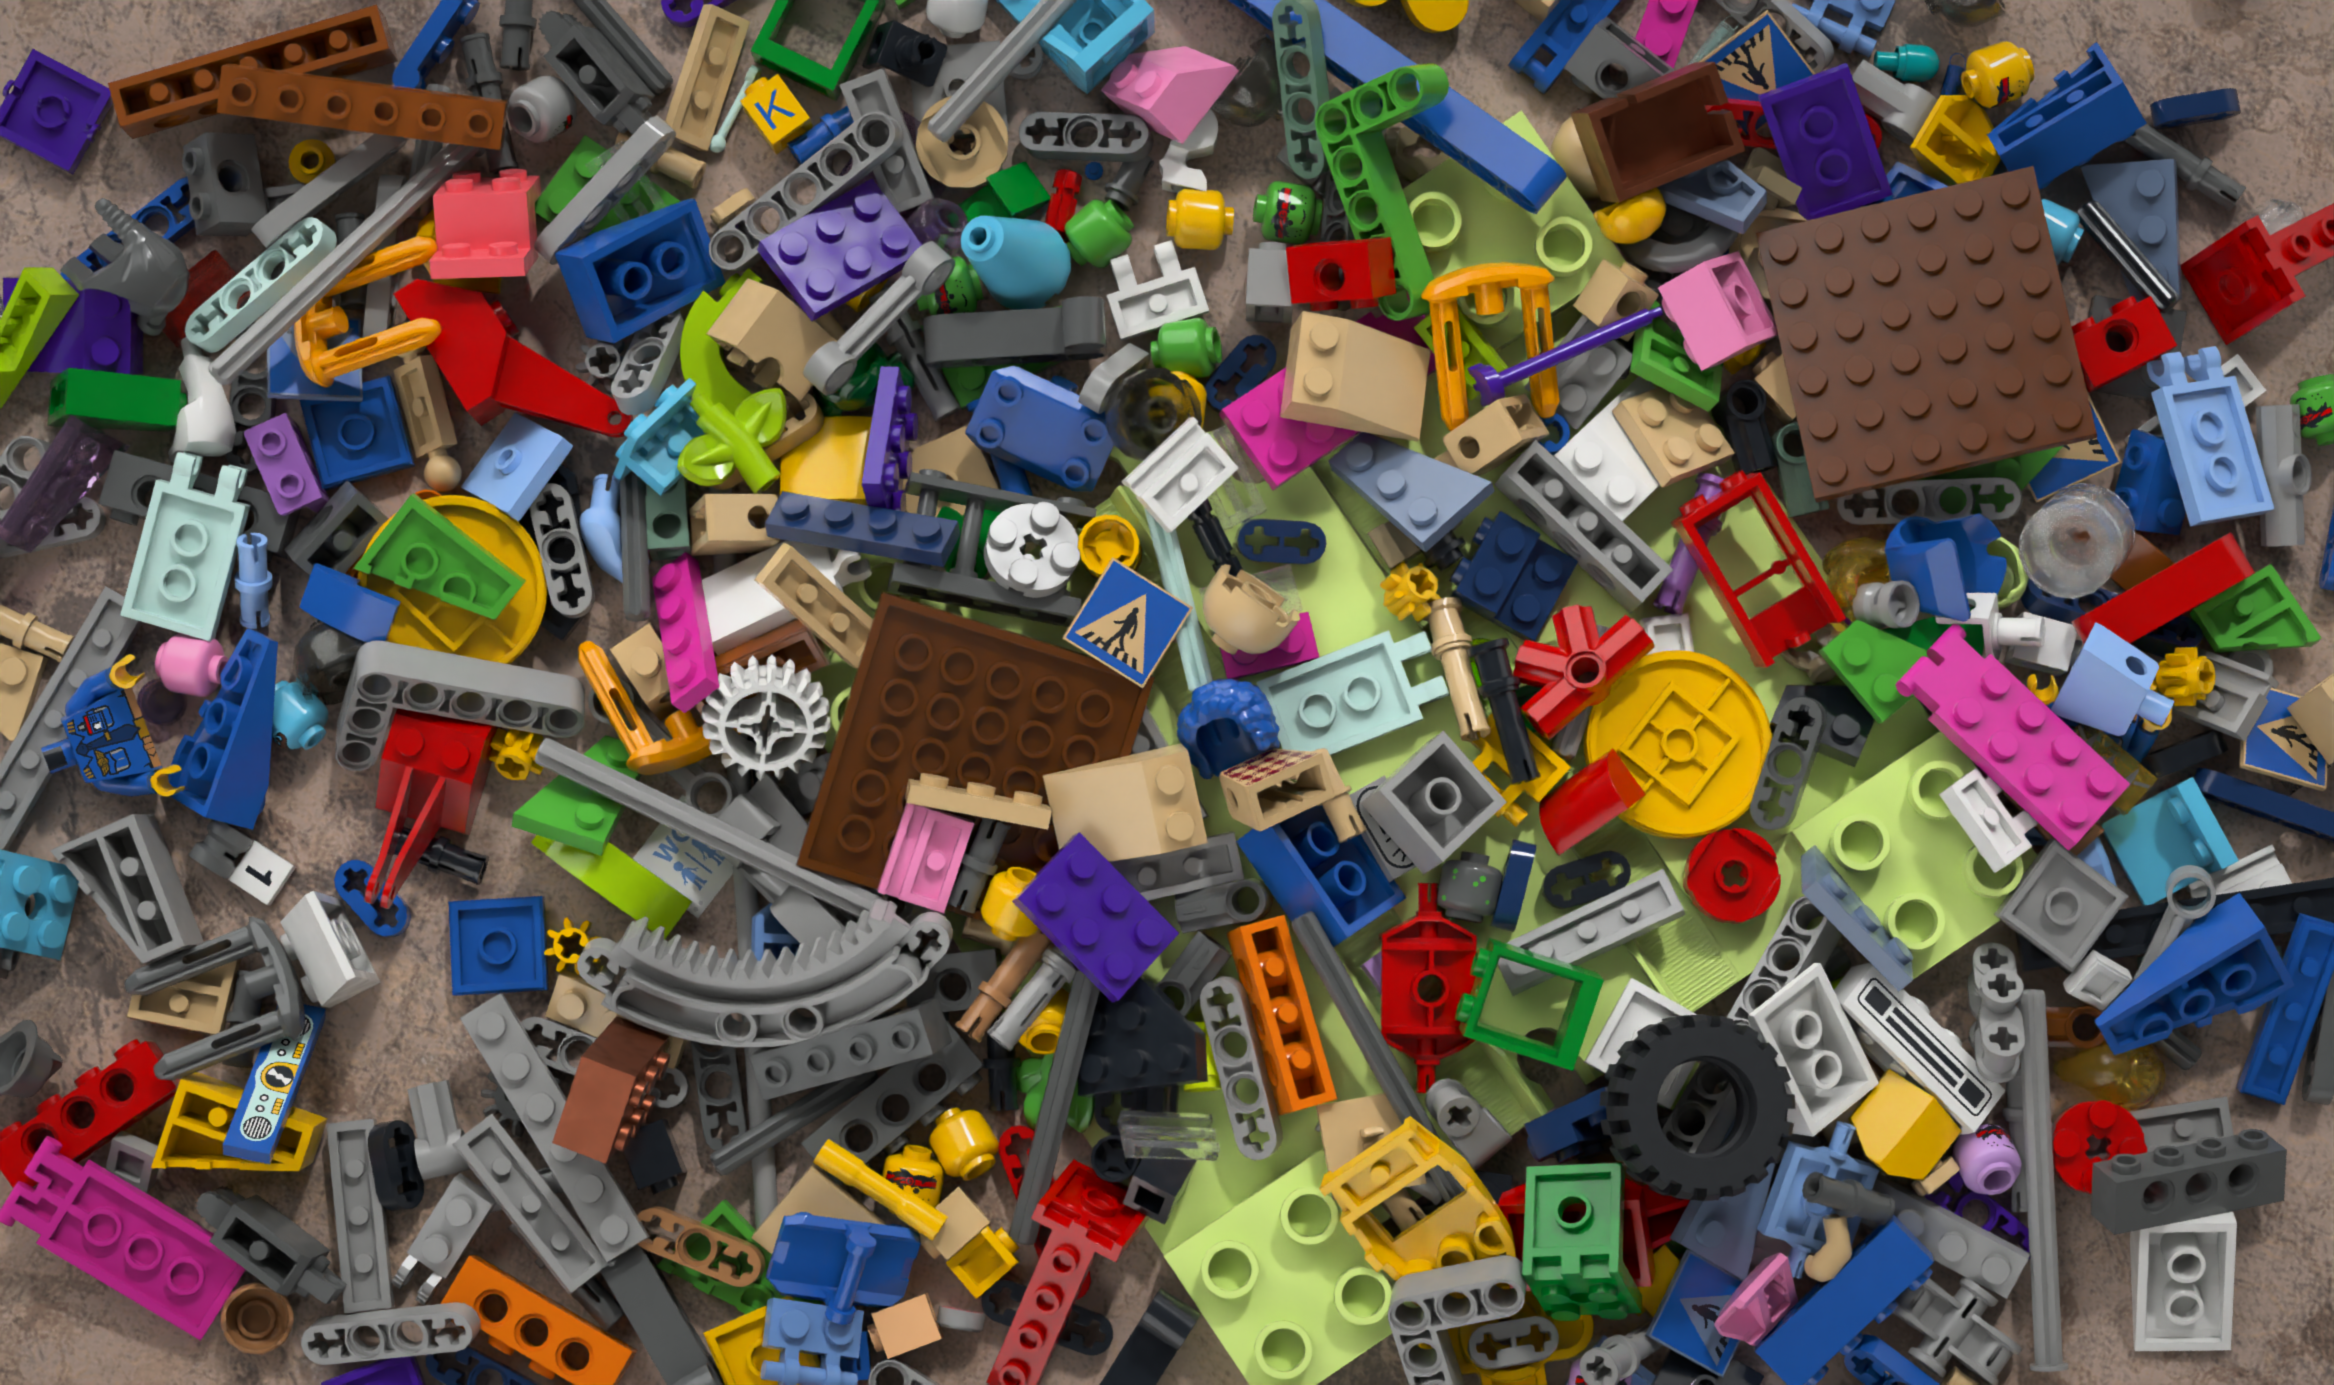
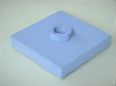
(517, 466)

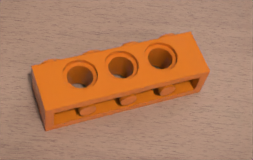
(1282, 1014)
(607, 1354)

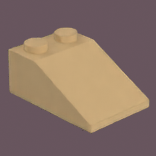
(1354, 377)
(1129, 804)

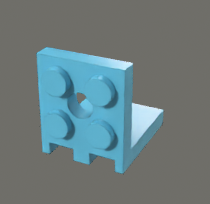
(54, 893)

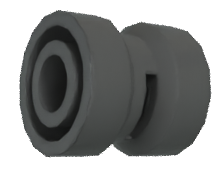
(221, 848)

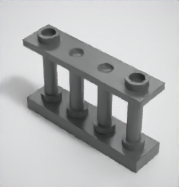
(961, 584)

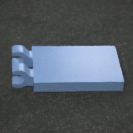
(2208, 438)

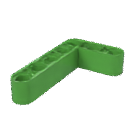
(1378, 179)

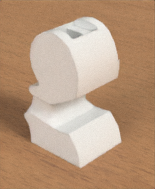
(1199, 144)

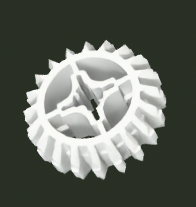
(802, 725)

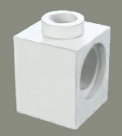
(2055, 656)

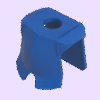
(1946, 562)

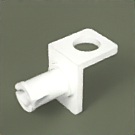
(2000, 630)

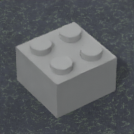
(1433, 802)

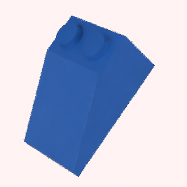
(639, 270)

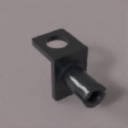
(905, 53)

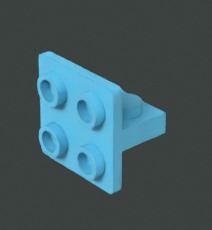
(657, 440)

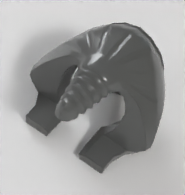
(143, 269)

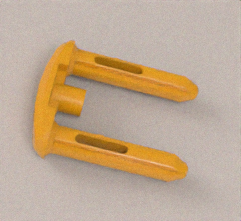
(1487, 284)
(327, 321)
(645, 755)

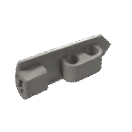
(773, 819)

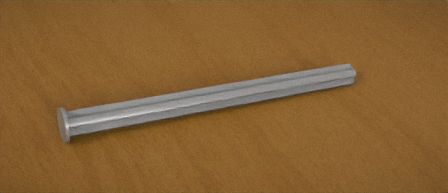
(997, 67)
(340, 261)
(702, 827)
(2040, 1185)

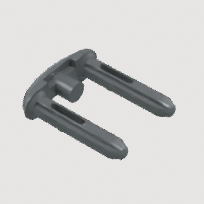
(275, 977)

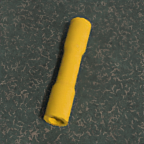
(905, 1205)

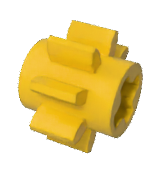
(1410, 591)
(2185, 676)
(515, 753)
(562, 951)

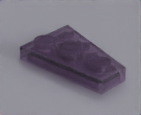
(59, 482)

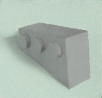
(135, 885)

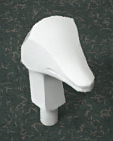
(207, 421)

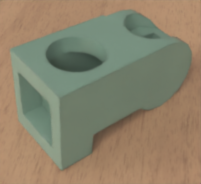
(668, 522)

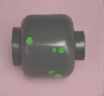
(1469, 887)

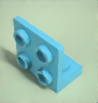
(2167, 834)

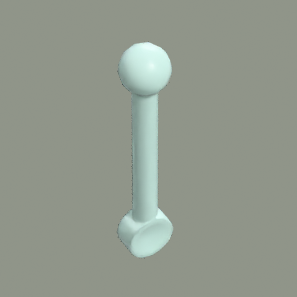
(718, 141)

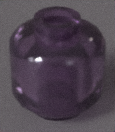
(939, 222)

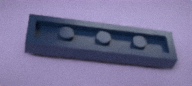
(862, 529)

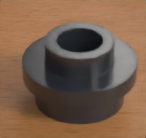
(1444, 552)

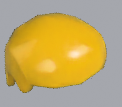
(1632, 218)

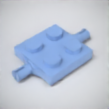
(1789, 1214)

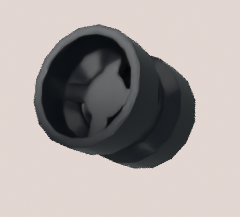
(1110, 1162)

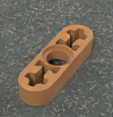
(726, 1271)

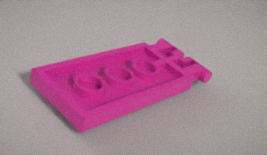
(1289, 446)
(2013, 737)
(123, 1238)

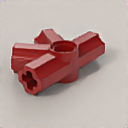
(1578, 653)

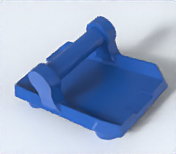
(1041, 428)
(842, 1263)

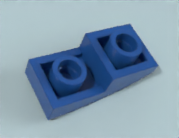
(347, 606)

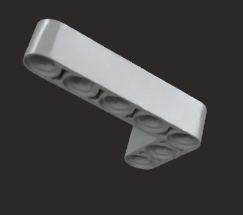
(450, 687)
(1442, 1311)

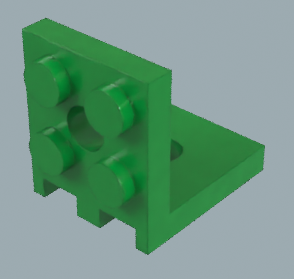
(1577, 1264)

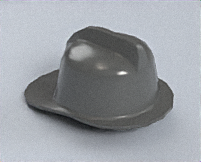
(25, 1061)

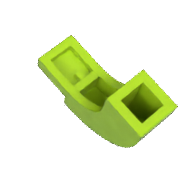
(703, 357)
(621, 882)

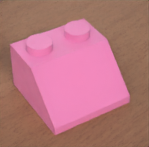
(1169, 88)
(1718, 310)

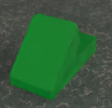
(1008, 194)

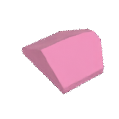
(1759, 1301)

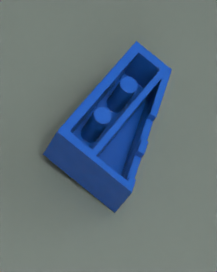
(2070, 122)

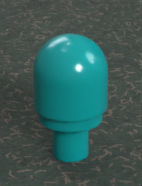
(1909, 62)

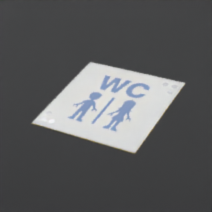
(685, 865)

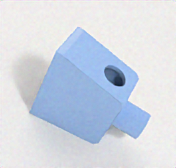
(2111, 685)

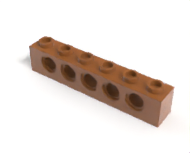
(191, 87)
(362, 106)

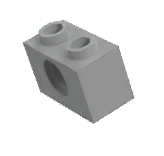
(1268, 284)

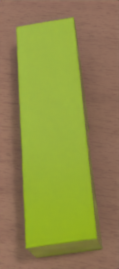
(29, 321)

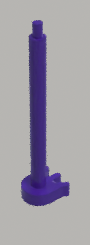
(1492, 384)

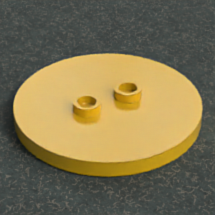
(446, 628)
(1687, 737)

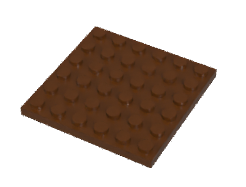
(1925, 335)
(965, 707)

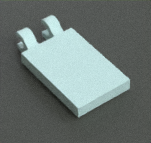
(187, 551)
(1350, 695)

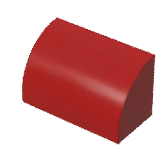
(1588, 801)

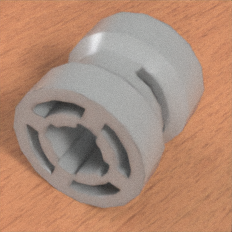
(1886, 604)

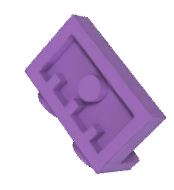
(286, 465)

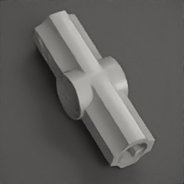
(2285, 472)

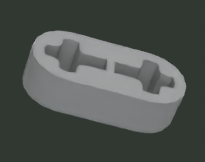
(1511, 1331)

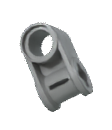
(1468, 1124)

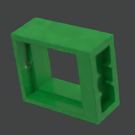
(804, 70)
(1574, 1020)

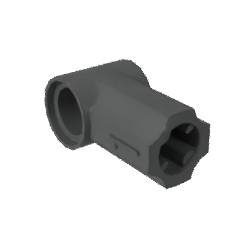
(1219, 905)
(1195, 968)

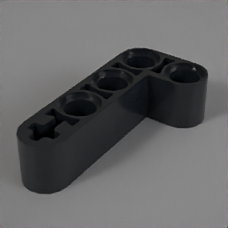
(1153, 1342)

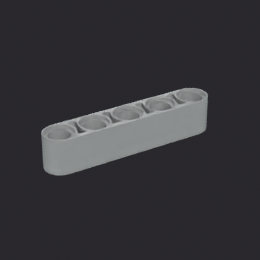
(828, 187)

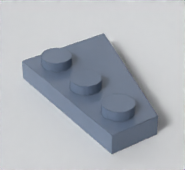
(1854, 919)

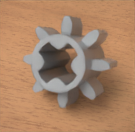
(594, 358)

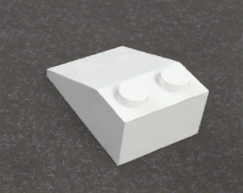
(1608, 460)
(327, 949)
(1816, 1047)
(2184, 1284)

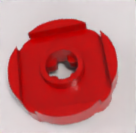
(1759, 871)
(2096, 1119)

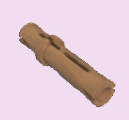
(1002, 985)

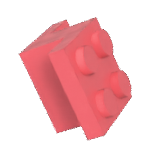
(485, 225)

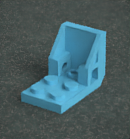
(1091, 36)

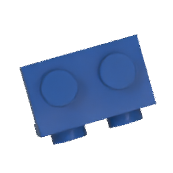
(2150, 485)

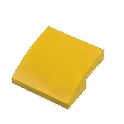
(830, 461)

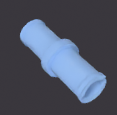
(253, 580)

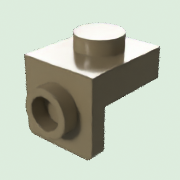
(1769, 174)

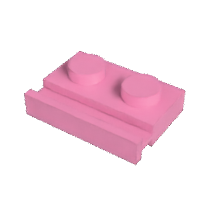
(925, 856)

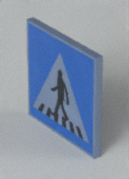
(289, 381)
(1690, 1311)

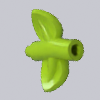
(735, 440)

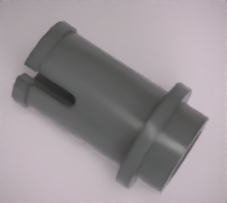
(1128, 183)

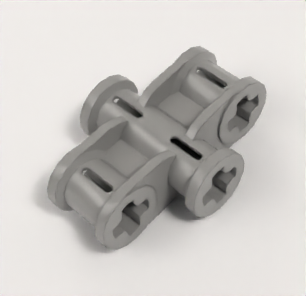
(1999, 1027)
(1955, 1329)

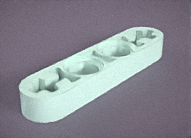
(209, 325)

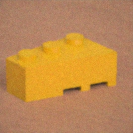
(201, 1122)

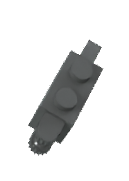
(596, 72)
(269, 1245)

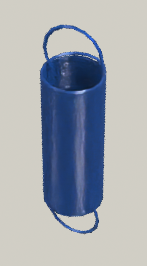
(1952, 79)

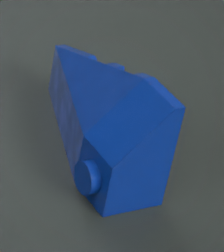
(231, 750)
(2209, 969)

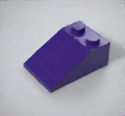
(93, 335)

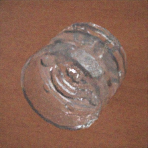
(2062, 561)

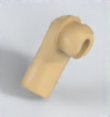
(1834, 1253)

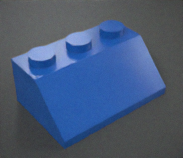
(1318, 874)

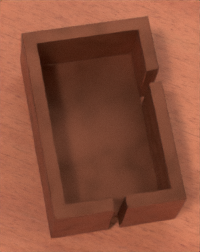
(1657, 132)
(612, 1090)

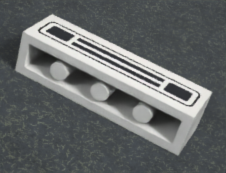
(1906, 1039)

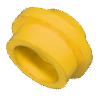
(306, 148)

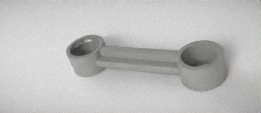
(921, 275)
(690, 777)
(2176, 917)

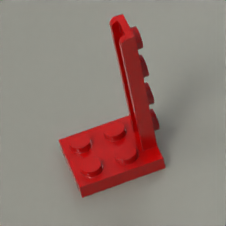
(2253, 274)
(1084, 1221)

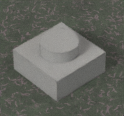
(132, 1160)

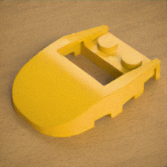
(1455, 1233)

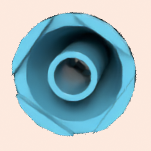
(1017, 259)

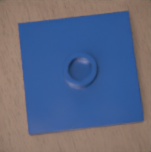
(358, 438)
(498, 945)

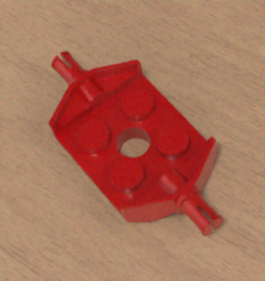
(1409, 953)

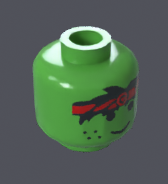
(1288, 212)
(957, 294)
(2316, 408)

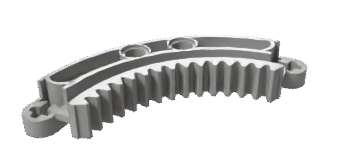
(696, 992)

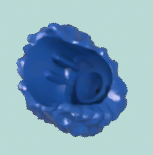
(1226, 725)

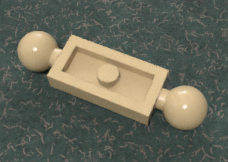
(428, 418)

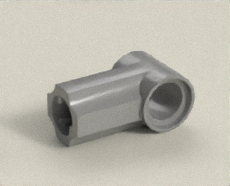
(1896, 105)
(436, 1130)

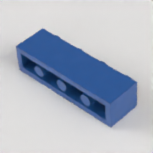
(1837, 1310)

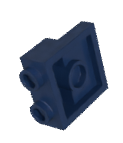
(1512, 576)
(1569, 1131)

